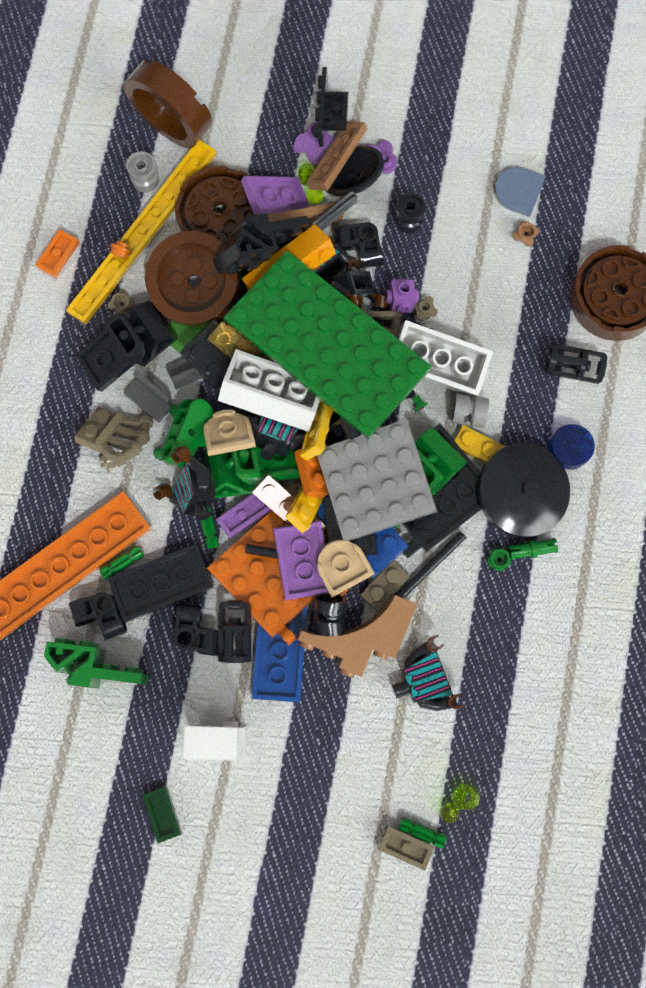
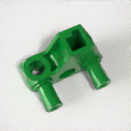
(185, 429)

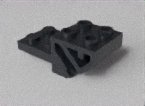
(255, 242)
(125, 344)

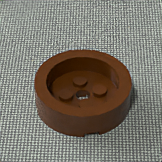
(167, 104)
(206, 191)
(169, 276)
(593, 295)

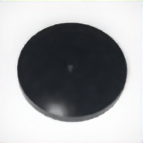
(523, 490)

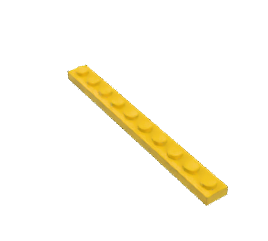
(139, 234)

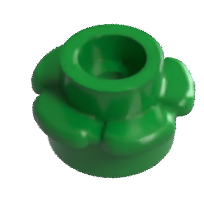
(505, 559)

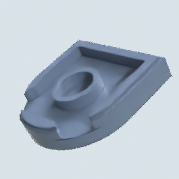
(519, 189)

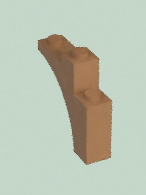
(380, 633)

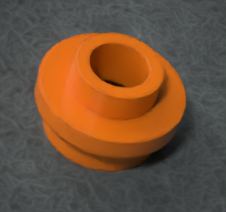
(120, 249)

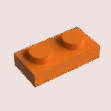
(57, 253)
(311, 476)

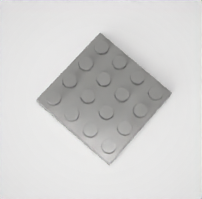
(376, 481)

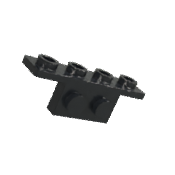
(332, 109)

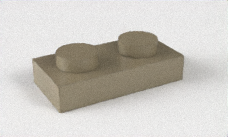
(385, 584)
(406, 847)

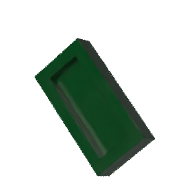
(162, 814)

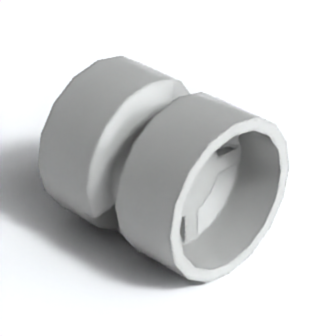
(143, 171)
(470, 410)

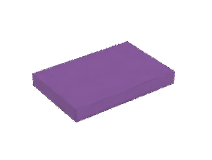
(274, 194)
(298, 560)

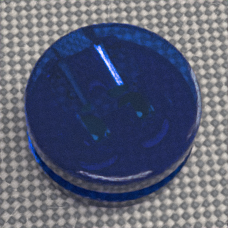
(572, 446)

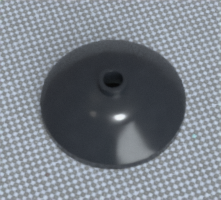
(359, 172)

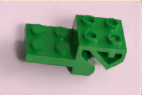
(438, 459)
(243, 469)
(89, 662)

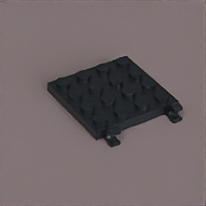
(454, 502)

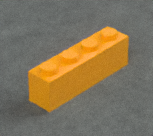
(310, 247)

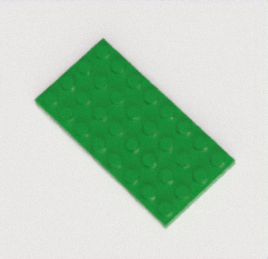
(327, 344)

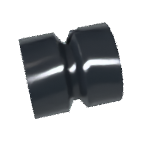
(409, 212)
(329, 615)

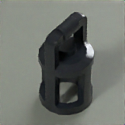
(580, 364)
(226, 633)

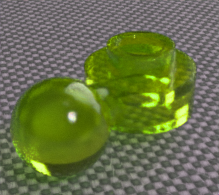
(304, 174)
(451, 811)

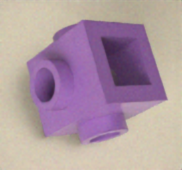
(402, 295)

